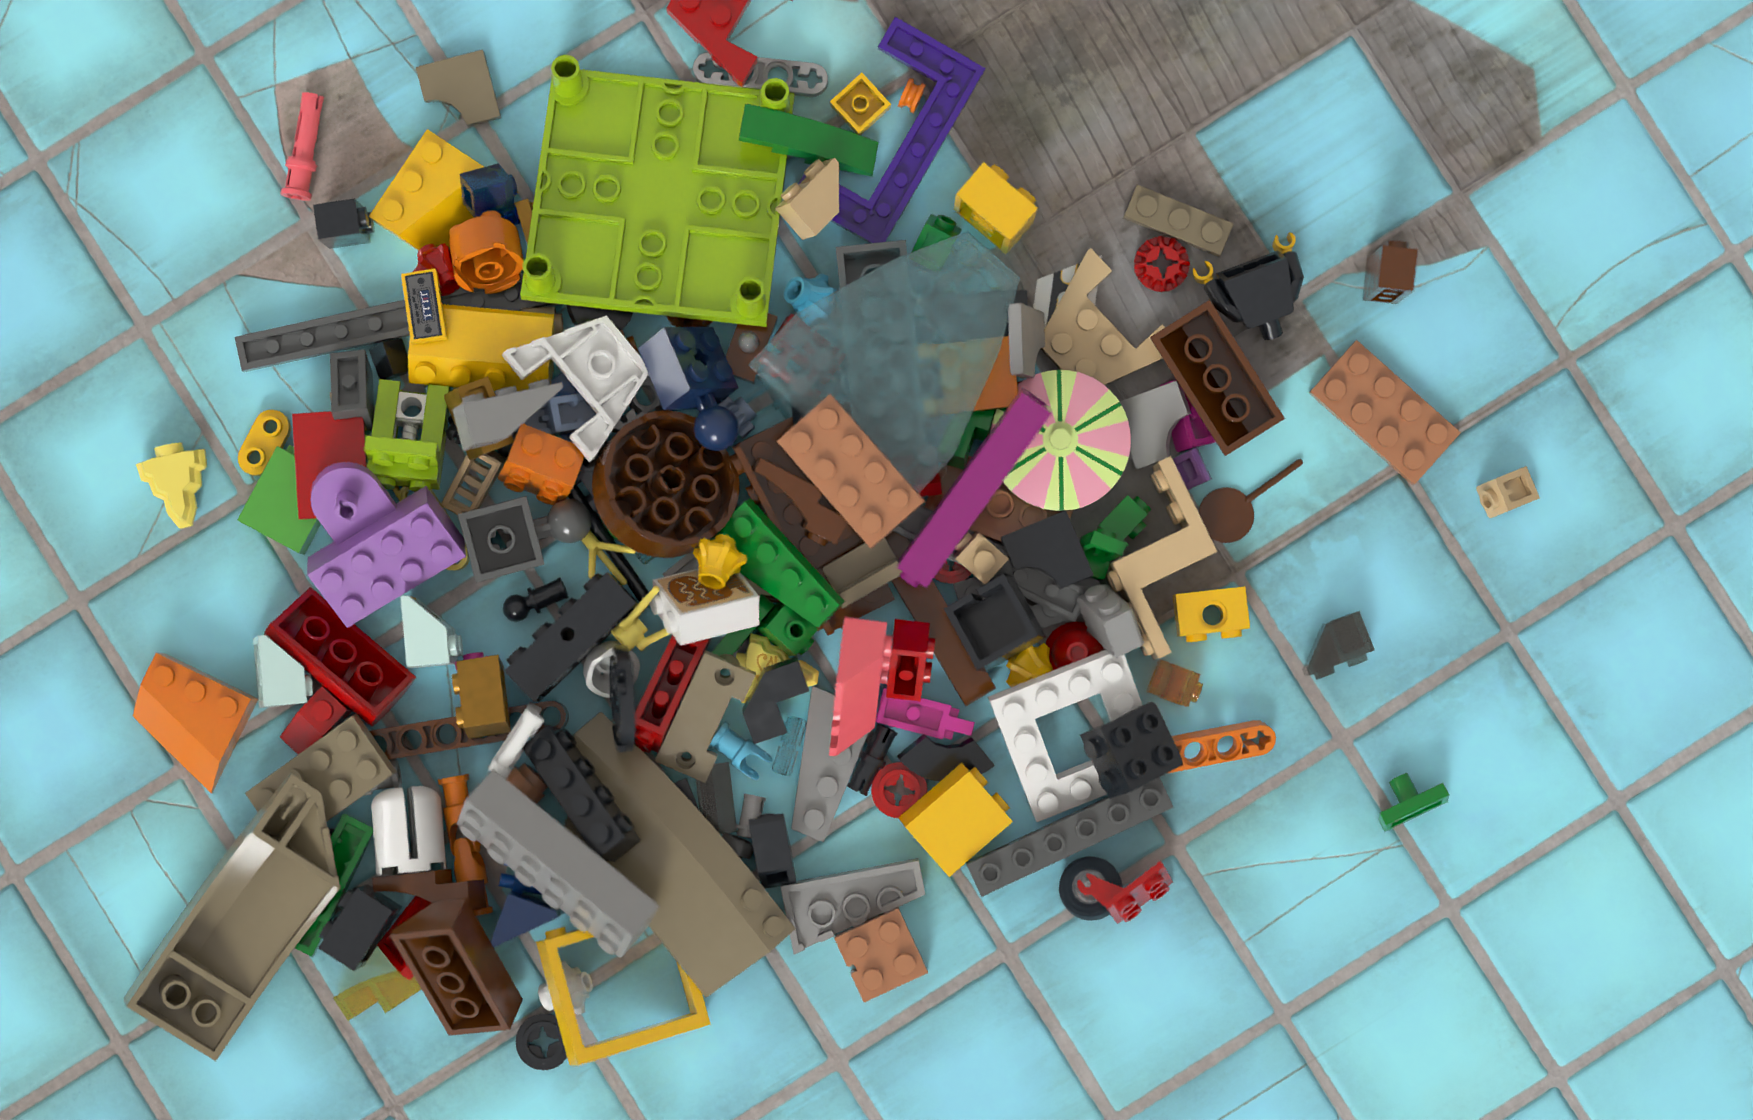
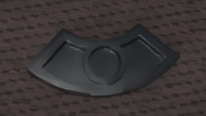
(937, 760)

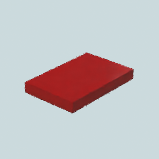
(321, 443)

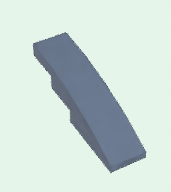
(561, 415)

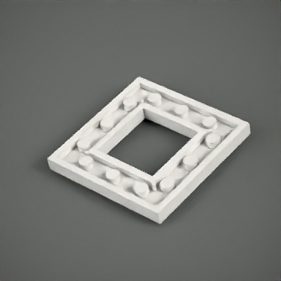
(1022, 704)

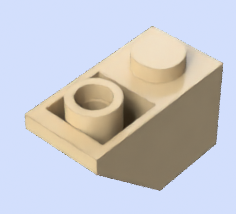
(813, 201)

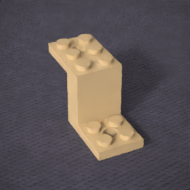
(1161, 557)

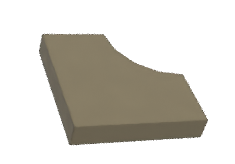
(461, 83)

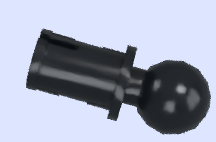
(518, 607)

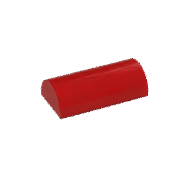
(340, 657)

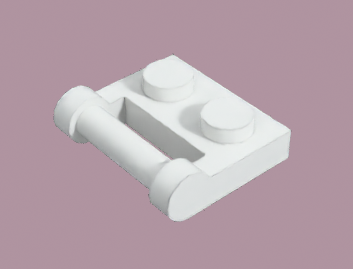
(512, 746)

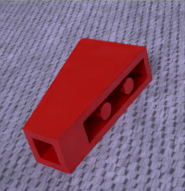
(666, 692)

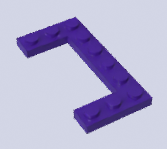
(955, 81)

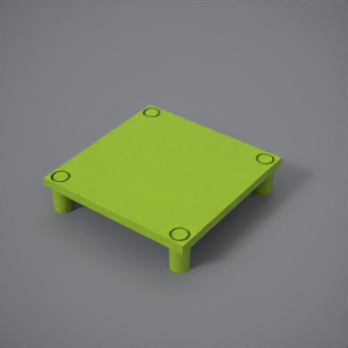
(654, 198)

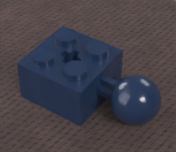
(694, 374)

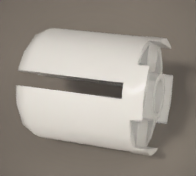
(424, 826)

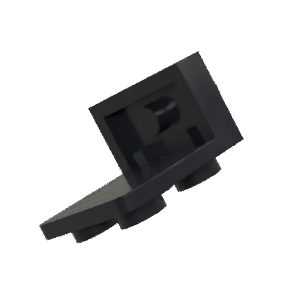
(1131, 750)

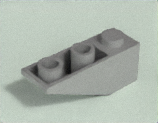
(495, 418)

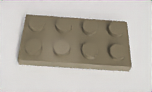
(339, 765)

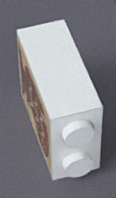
(699, 612)

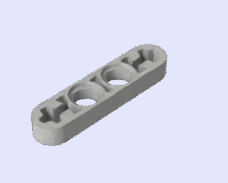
(761, 73)

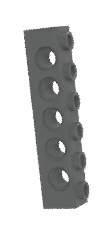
(1067, 836)

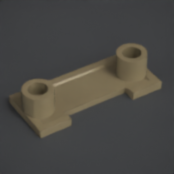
(701, 714)

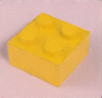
(860, 104)

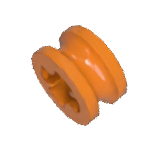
(911, 95)

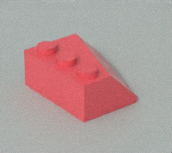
(861, 669)

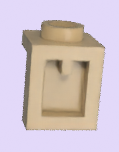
(1507, 492)
(979, 556)

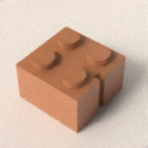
(881, 954)

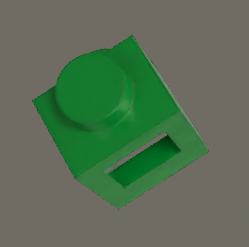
(1126, 518)

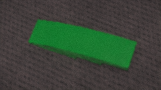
(807, 139)
(348, 845)

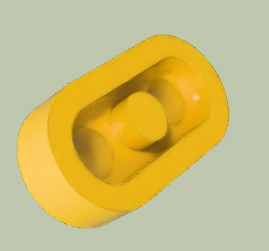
(262, 441)

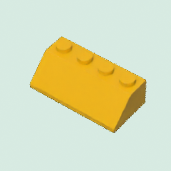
(476, 348)

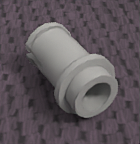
(751, 809)

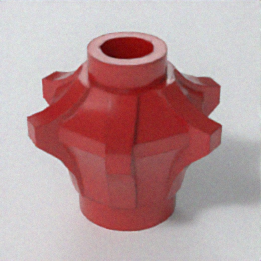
(440, 259)

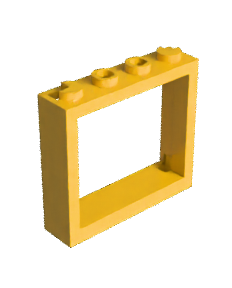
(566, 1018)

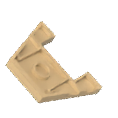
(1084, 339)

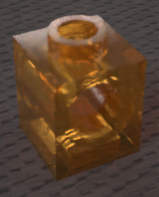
(1175, 683)

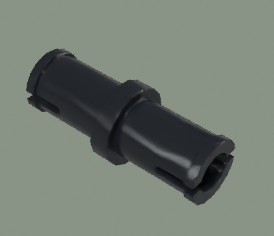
(872, 759)

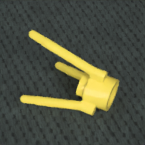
(632, 630)

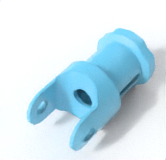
(737, 749)

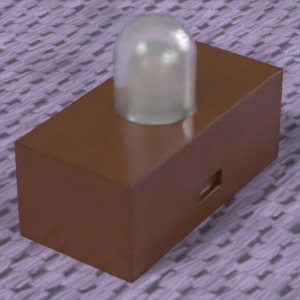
(746, 345)

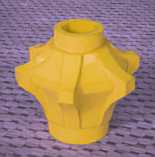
(718, 561)
(1029, 664)

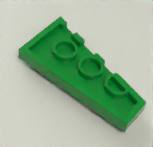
(779, 565)

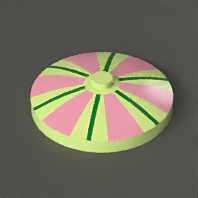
(1078, 447)

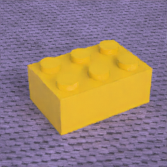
(995, 206)

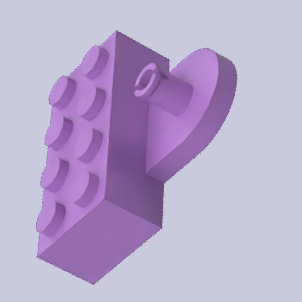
(377, 544)

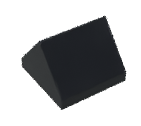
(390, 359)

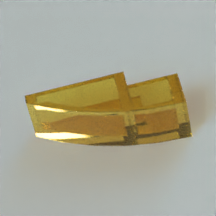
(386, 988)

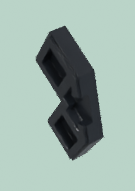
(774, 685)

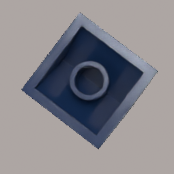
(520, 915)

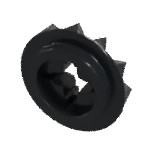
(532, 1054)

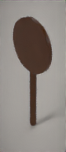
(1230, 513)

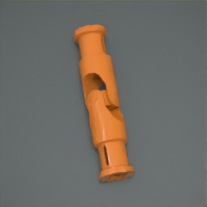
(468, 861)

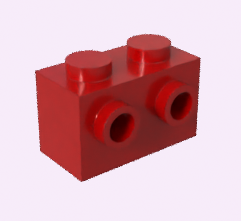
(908, 660)

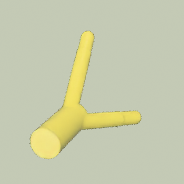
(596, 548)

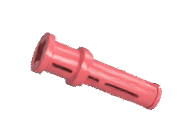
(301, 162)

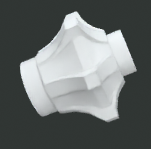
(578, 984)

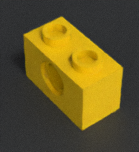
(1232, 608)

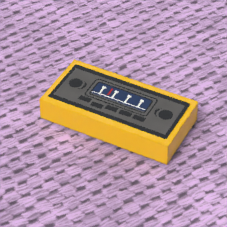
(424, 306)

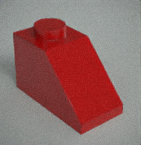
(315, 720)

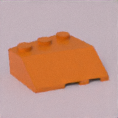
(192, 716)

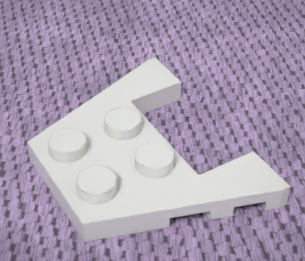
(597, 365)

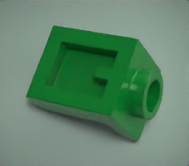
(936, 230)

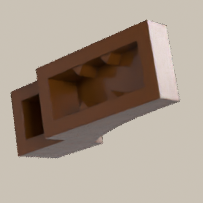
(820, 521)
(434, 887)

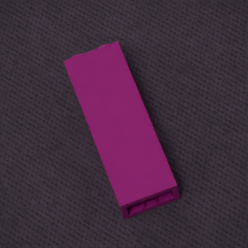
(973, 488)

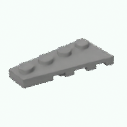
(847, 899)

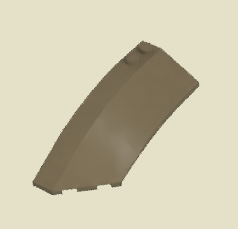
(710, 903)
(241, 922)

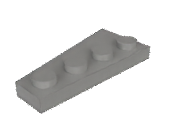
(821, 776)

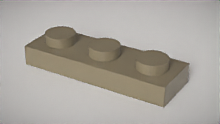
(1178, 220)

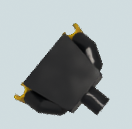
(1257, 289)

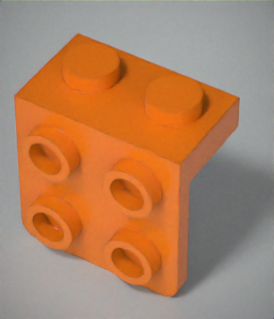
(541, 465)

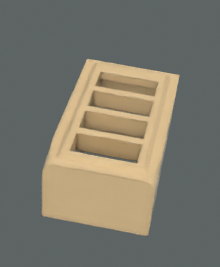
(491, 474)

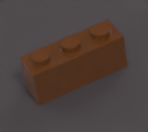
(1390, 273)

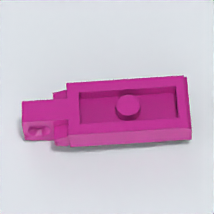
(922, 717)

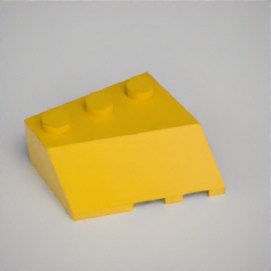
(426, 194)

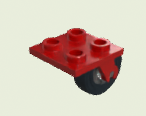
(1094, 889)

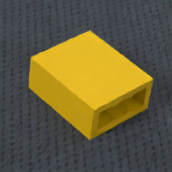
(956, 818)

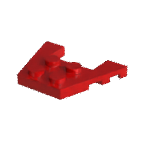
(711, 26)

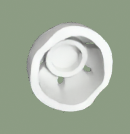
(598, 661)

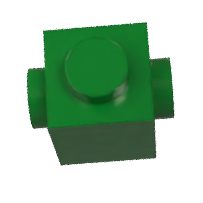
(787, 630)

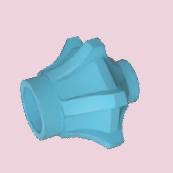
(806, 291)

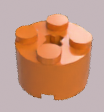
(486, 253)

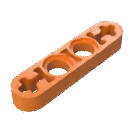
(1240, 749)

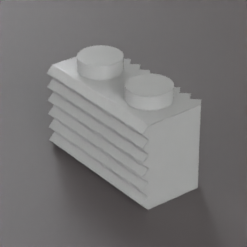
(1110, 620)

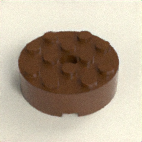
(637, 501)

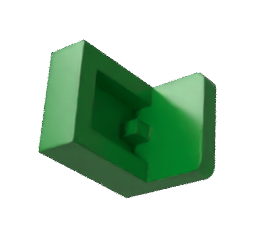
(1100, 549)

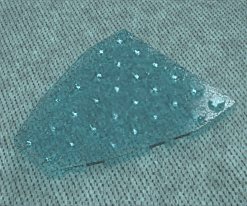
(901, 350)

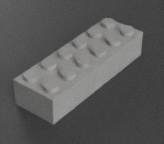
(556, 864)

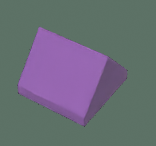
(1192, 468)

